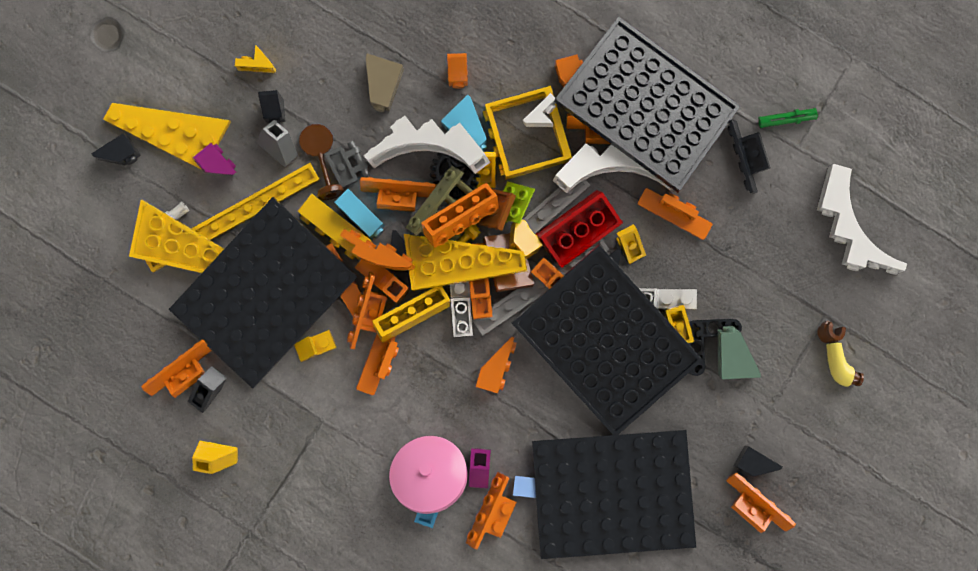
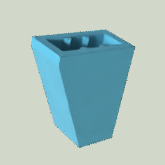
(466, 115)
(360, 214)

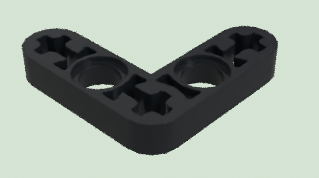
(704, 332)

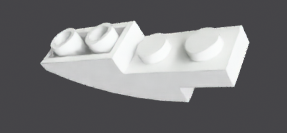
(671, 298)
(461, 309)

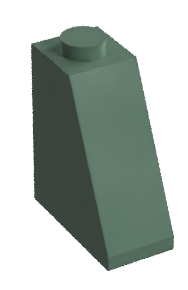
(734, 356)

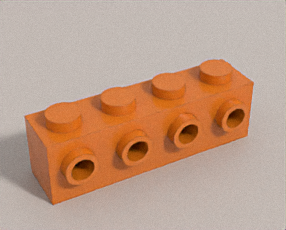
(460, 215)

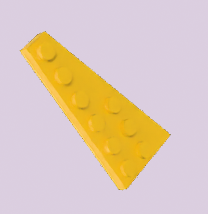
(170, 131)
(170, 242)
(458, 262)

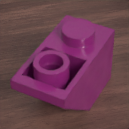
(212, 161)
(479, 468)

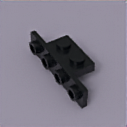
(751, 154)

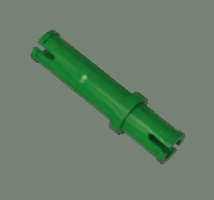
(810, 114)

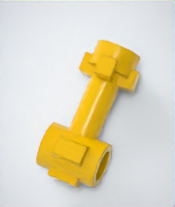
(470, 232)

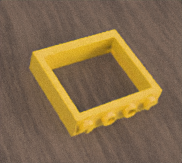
(557, 126)

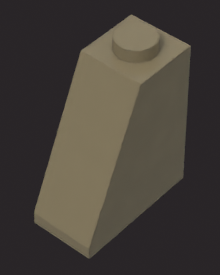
(382, 81)

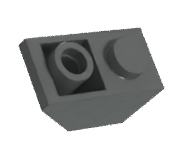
(277, 143)

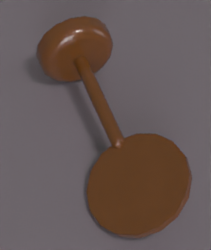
(317, 141)

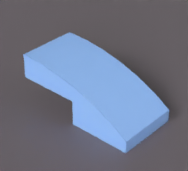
(524, 487)

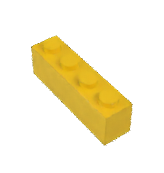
(328, 223)
(411, 313)

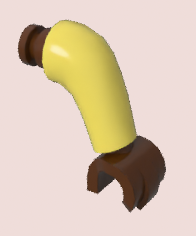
(839, 368)

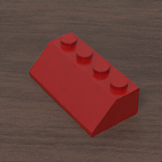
(579, 228)

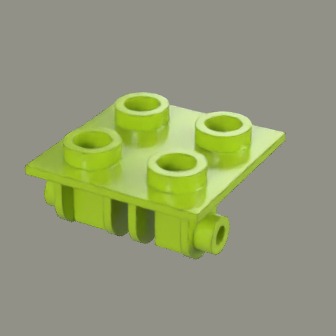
(521, 201)

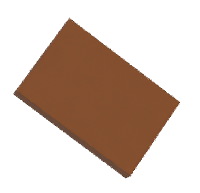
(510, 281)

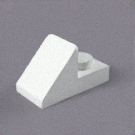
(537, 117)

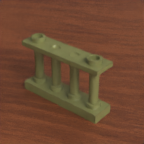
(438, 195)

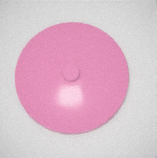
(428, 474)

